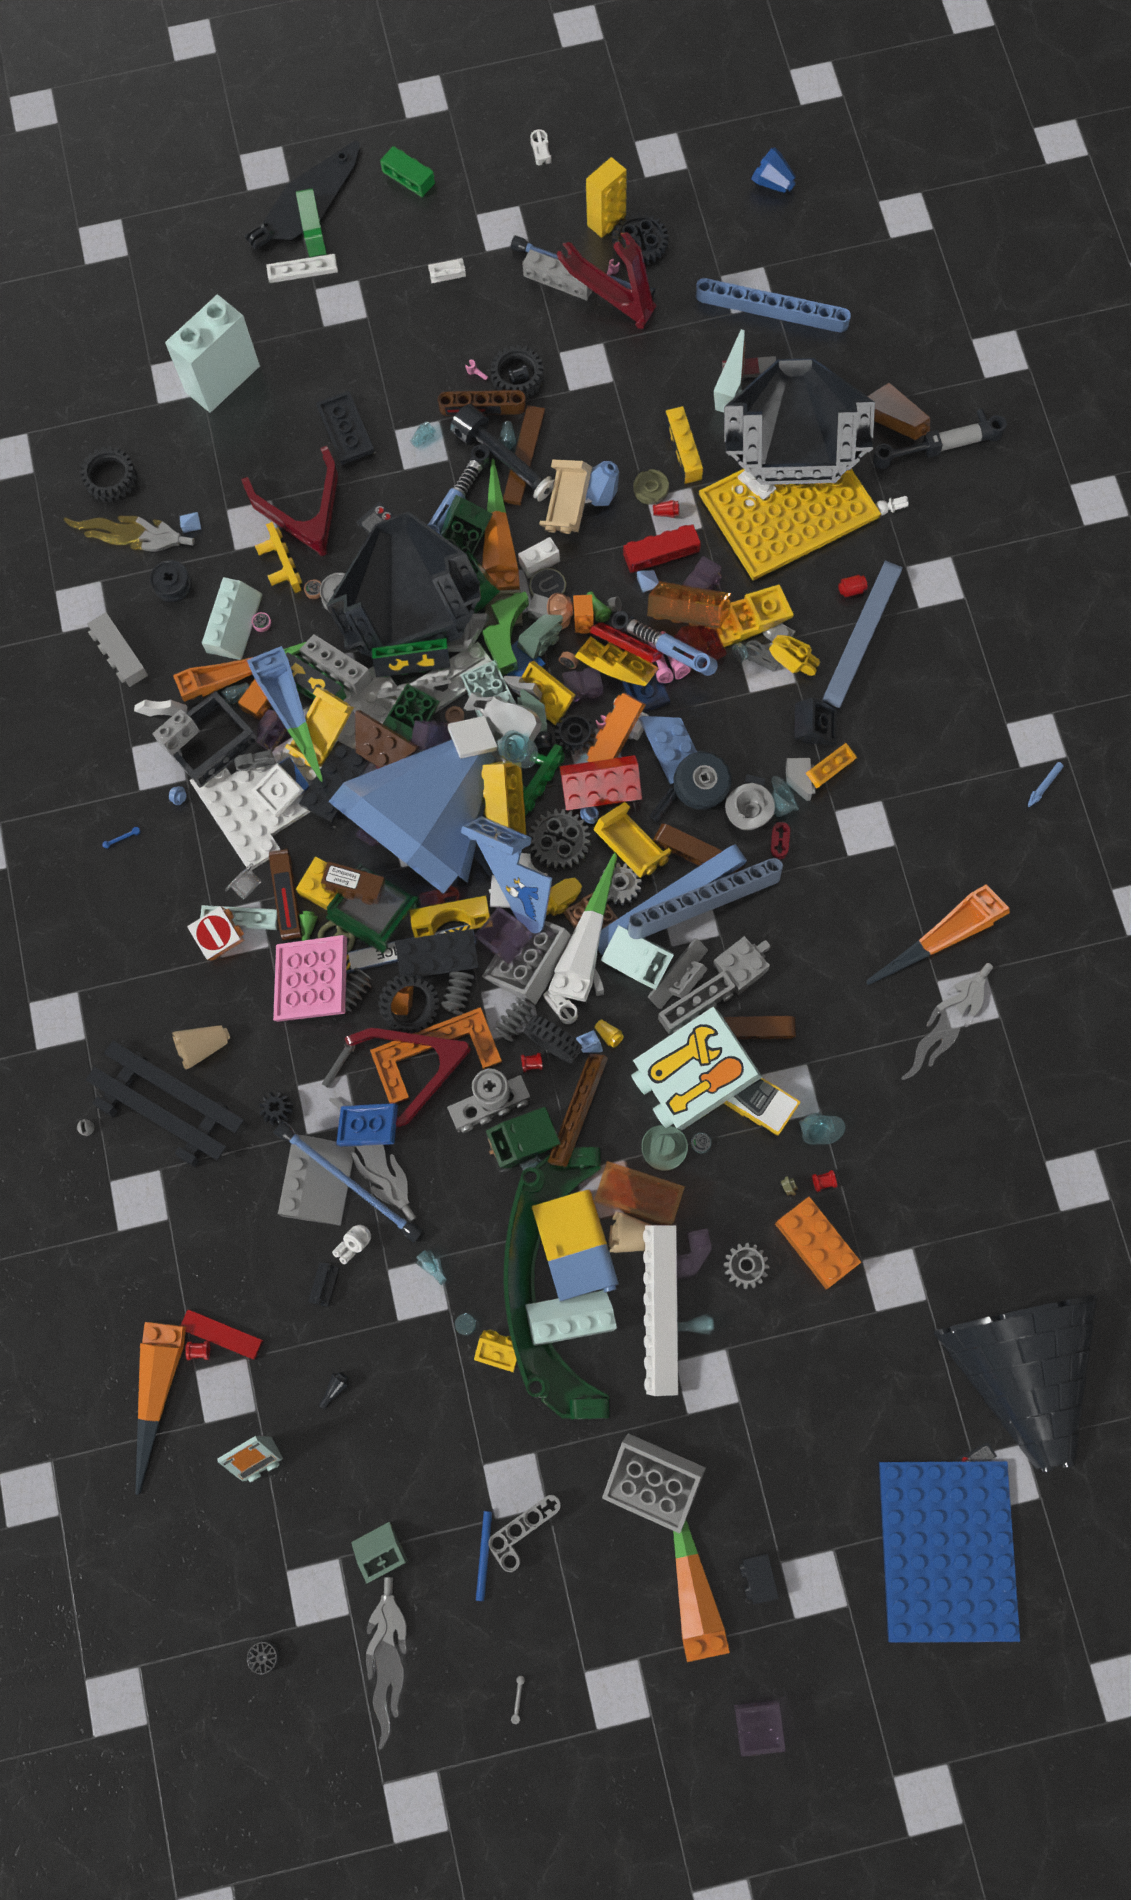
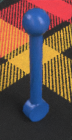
(136, 831)

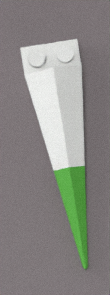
(577, 964)

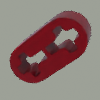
(784, 840)

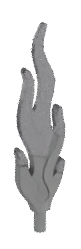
(951, 1013)
(383, 1649)

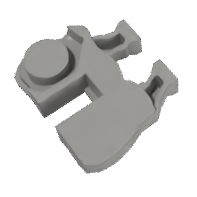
(504, 716)

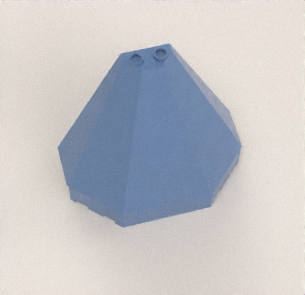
(420, 809)

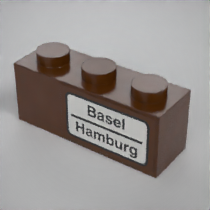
(352, 883)

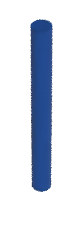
(484, 1551)

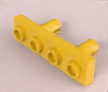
(287, 571)

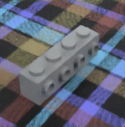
(554, 274)
(335, 664)
(697, 1002)

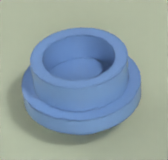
(177, 795)
(589, 814)

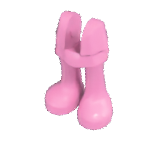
(665, 674)

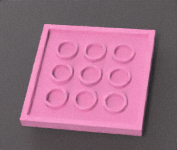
(310, 978)

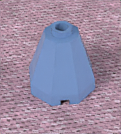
(603, 483)

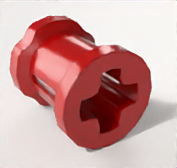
(531, 1062)
(824, 1180)
(198, 1350)

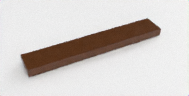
(525, 451)
(578, 1109)

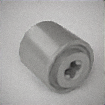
(498, 1096)

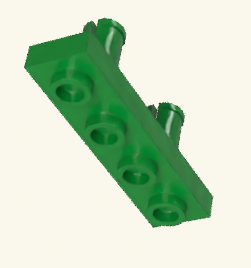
(543, 775)

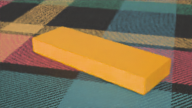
(831, 765)

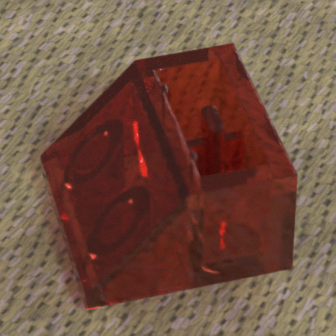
(702, 639)

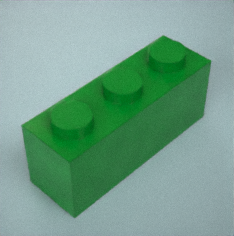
(407, 171)

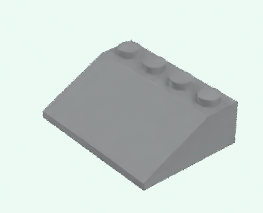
(533, 965)
(312, 1190)
(653, 1483)

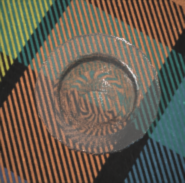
(244, 883)

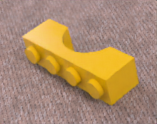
(428, 919)

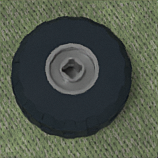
(702, 780)

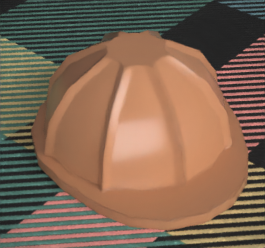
(561, 605)

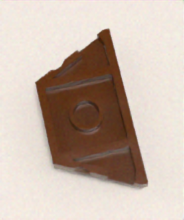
(378, 742)

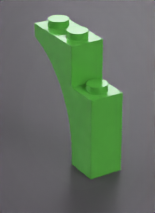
(499, 636)

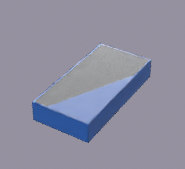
(289, 766)

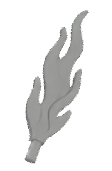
(376, 1171)

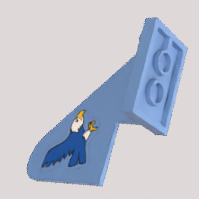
(523, 887)

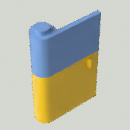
(575, 1245)

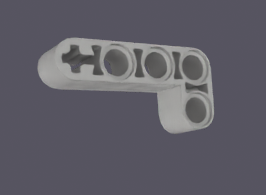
(527, 1527)

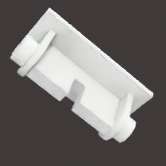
(447, 270)

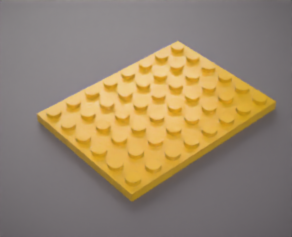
(789, 521)

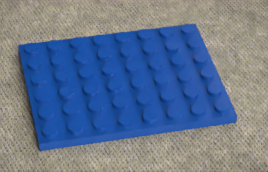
(948, 1552)

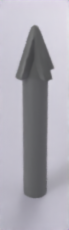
(338, 1064)

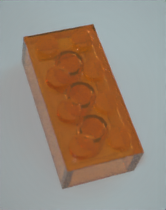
(689, 605)
(639, 1194)

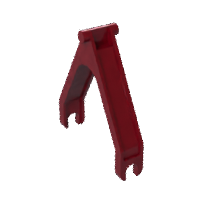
(635, 302)
(311, 532)
(450, 1055)

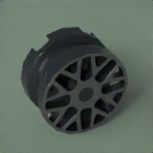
(263, 1657)

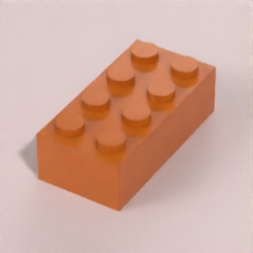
(817, 1242)

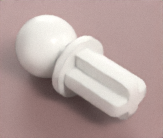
(893, 504)

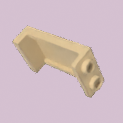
(567, 496)

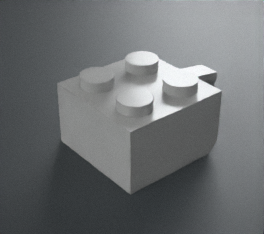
(743, 963)

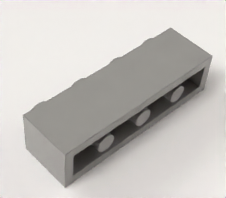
(117, 649)

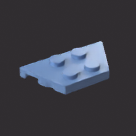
(668, 741)

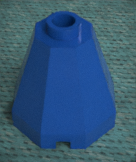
(774, 172)

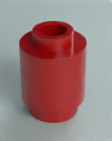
(852, 585)

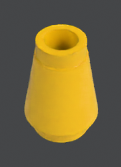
(609, 1033)

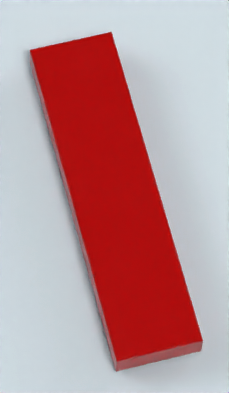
(626, 642)
(221, 1334)

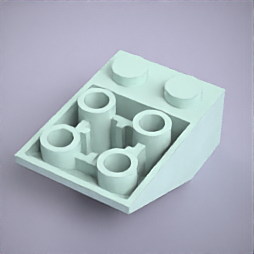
(488, 681)
(637, 957)

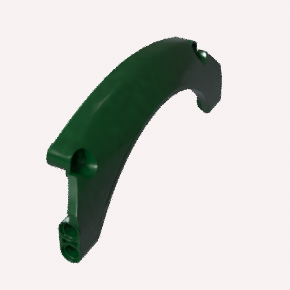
(561, 1387)

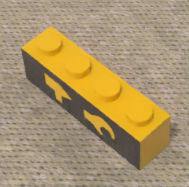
(683, 445)

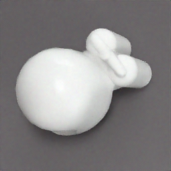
(354, 1241)

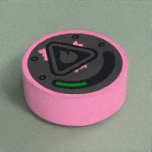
(261, 622)

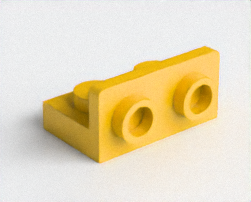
(496, 1350)

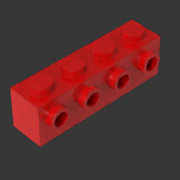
(661, 548)

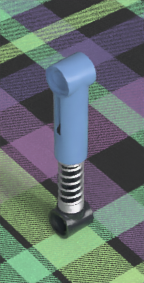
(475, 466)
(665, 643)

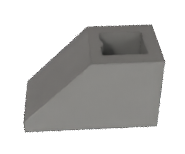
(797, 778)

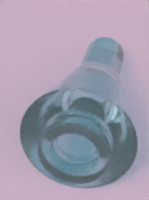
(428, 1263)
(700, 1325)

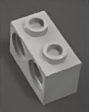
(176, 732)

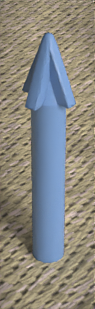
(1036, 796)

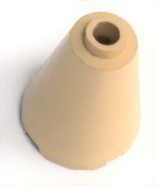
(199, 1043)
(626, 1234)

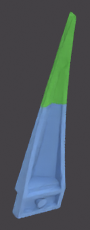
(277, 682)

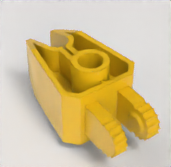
(794, 655)
(563, 895)

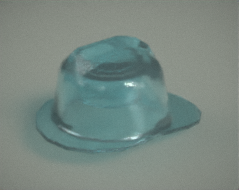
(517, 749)
(783, 797)
(821, 1128)

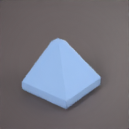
(190, 522)
(647, 580)
(590, 1042)

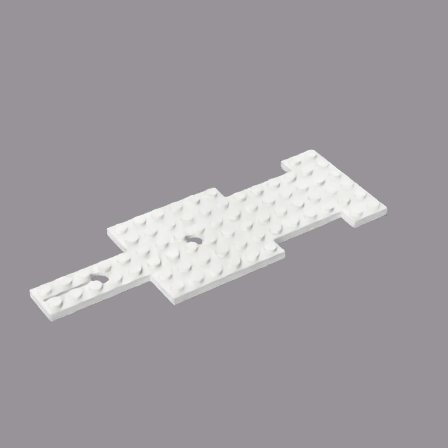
(250, 823)

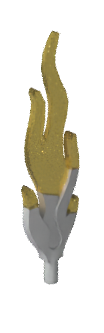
(160, 538)

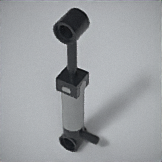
(936, 442)

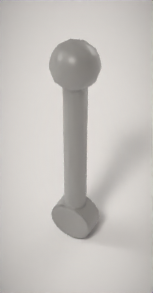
(515, 1718)

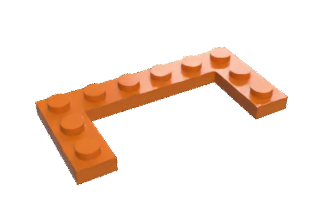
(457, 1027)

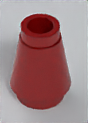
(667, 509)

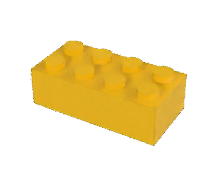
(606, 197)
(504, 795)

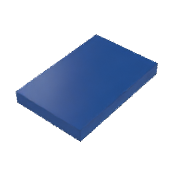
(367, 1125)

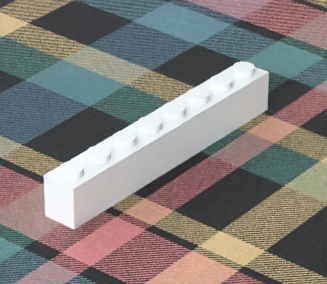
(661, 1310)

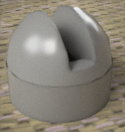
(614, 604)
(89, 1126)

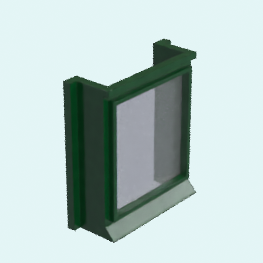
(374, 922)

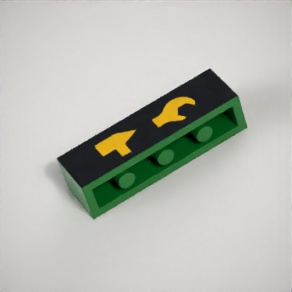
(411, 658)
(308, 678)

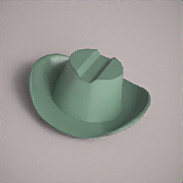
(664, 1147)

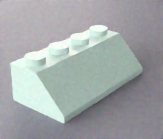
(231, 619)
(571, 1318)

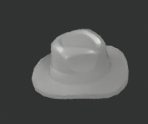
(750, 806)

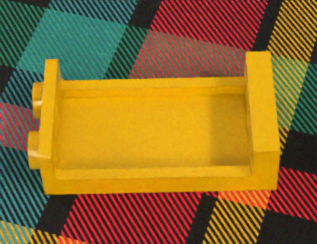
(325, 722)
(630, 841)

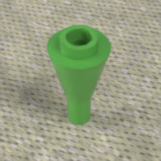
(600, 610)
(307, 924)

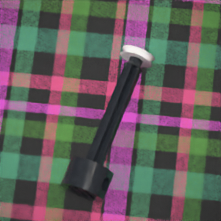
(472, 425)

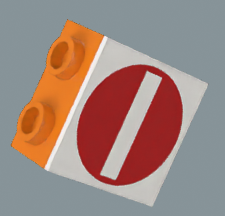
(216, 933)

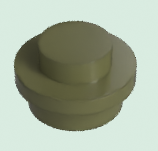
(789, 1186)

